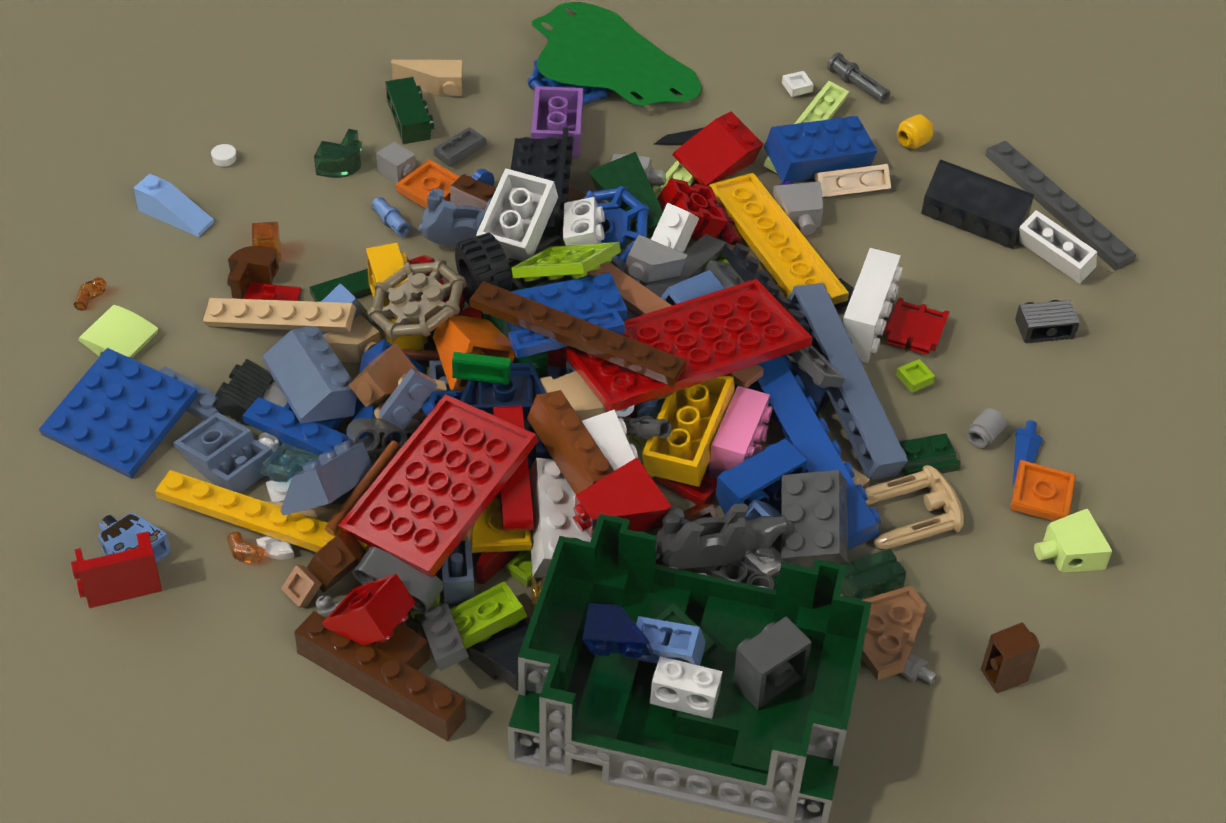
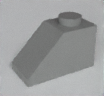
(653, 261)

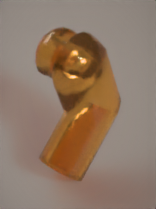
(89, 291)
(244, 551)

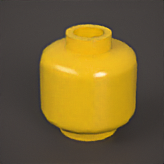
(915, 131)

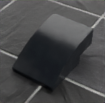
(500, 653)

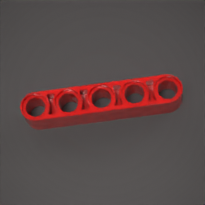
(516, 493)

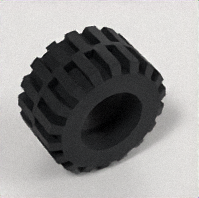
(482, 260)

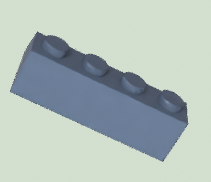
(311, 376)

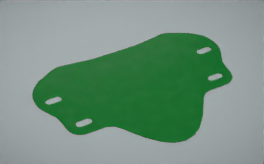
(606, 52)

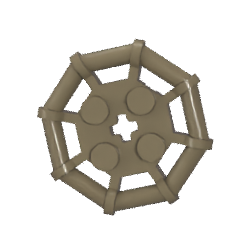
(429, 311)

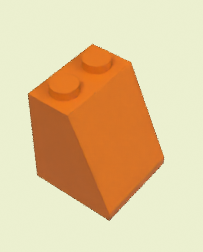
(469, 336)

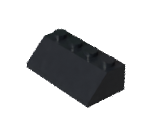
(977, 204)

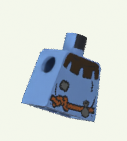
(121, 535)

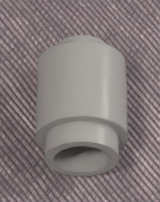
(986, 428)

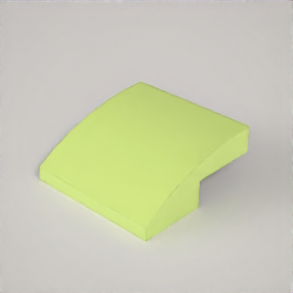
(119, 331)

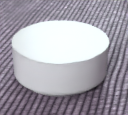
(224, 155)

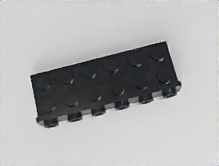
(551, 161)

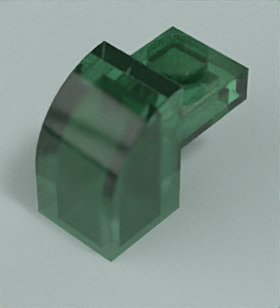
(337, 159)

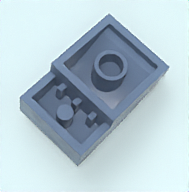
(224, 452)

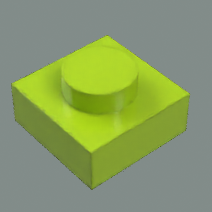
(915, 375)

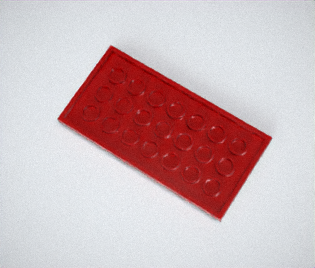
(710, 332)

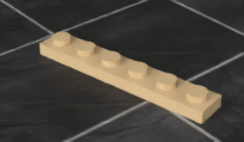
(279, 314)

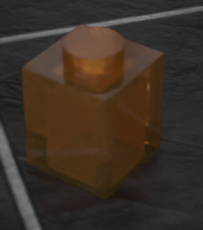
(267, 235)

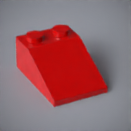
(719, 150)

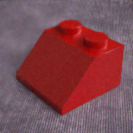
(371, 611)

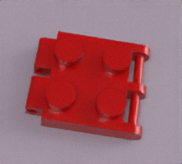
(915, 327)

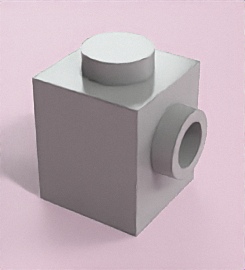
(395, 162)

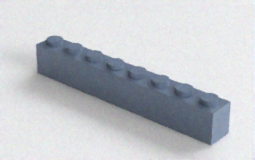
(855, 400)

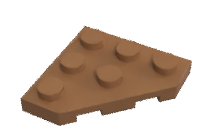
(892, 631)

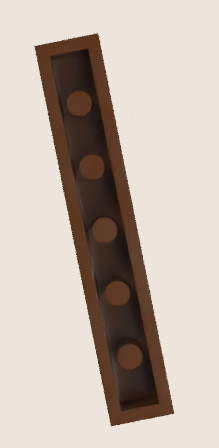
(382, 677)

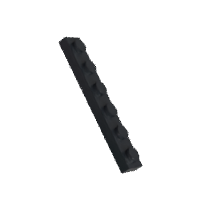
(750, 269)

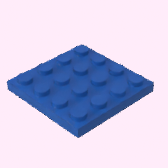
(119, 412)

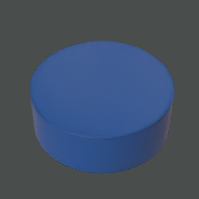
(484, 176)

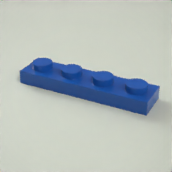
(528, 342)
(286, 426)

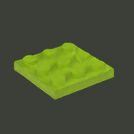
(566, 260)

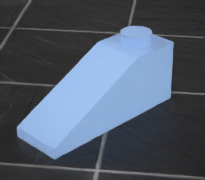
(168, 204)

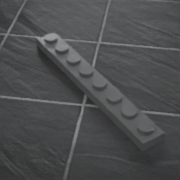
(1060, 205)
(808, 358)

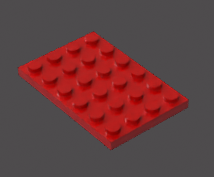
(438, 484)

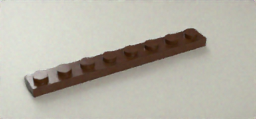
(578, 333)

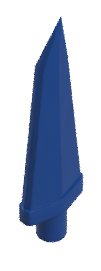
(1026, 445)

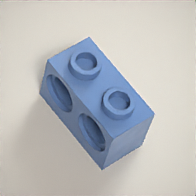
(672, 641)

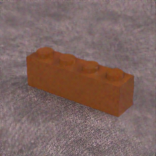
(568, 441)

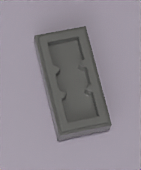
(459, 146)

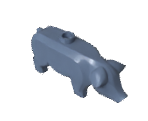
(449, 223)

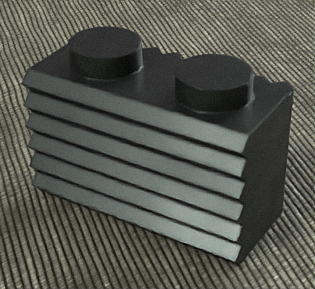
(245, 387)

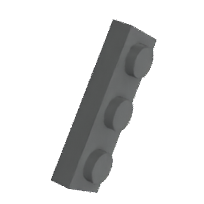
(443, 636)

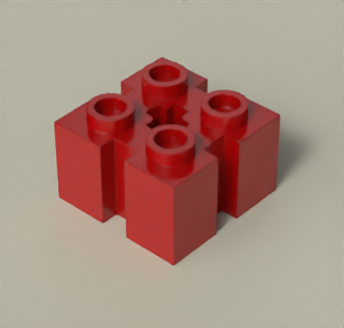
(699, 201)

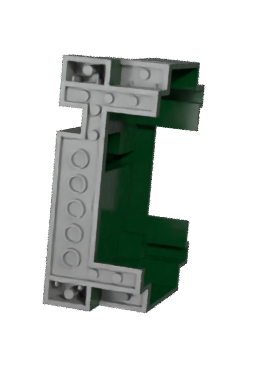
(598, 709)

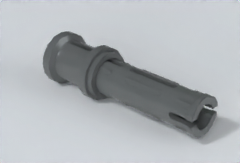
(850, 73)

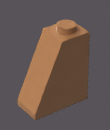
(381, 376)

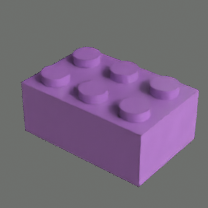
(558, 109)

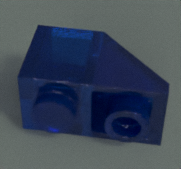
(612, 631)

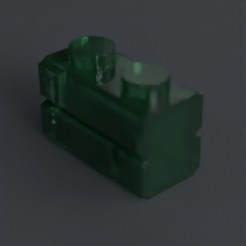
(873, 575)

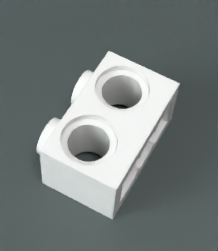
(583, 222)
(685, 687)

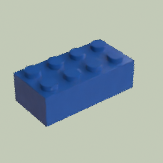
(819, 147)
(577, 296)

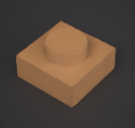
(301, 586)

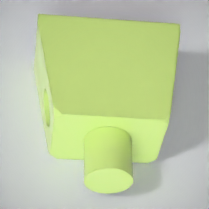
(1075, 544)

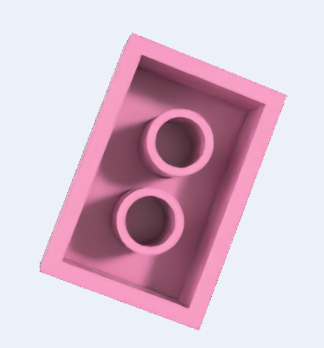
(740, 430)

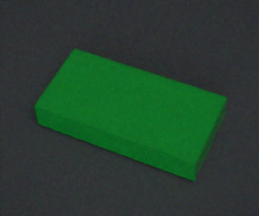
(481, 368)

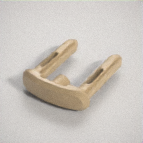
(940, 496)

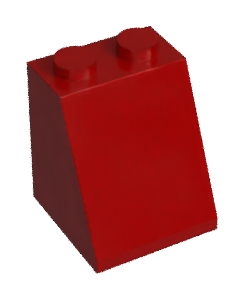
(625, 494)

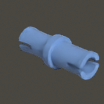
(390, 216)

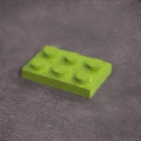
(487, 614)

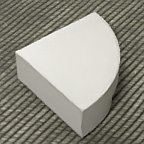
(276, 548)

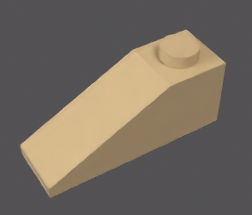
(433, 76)

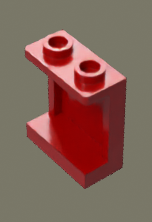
(118, 574)

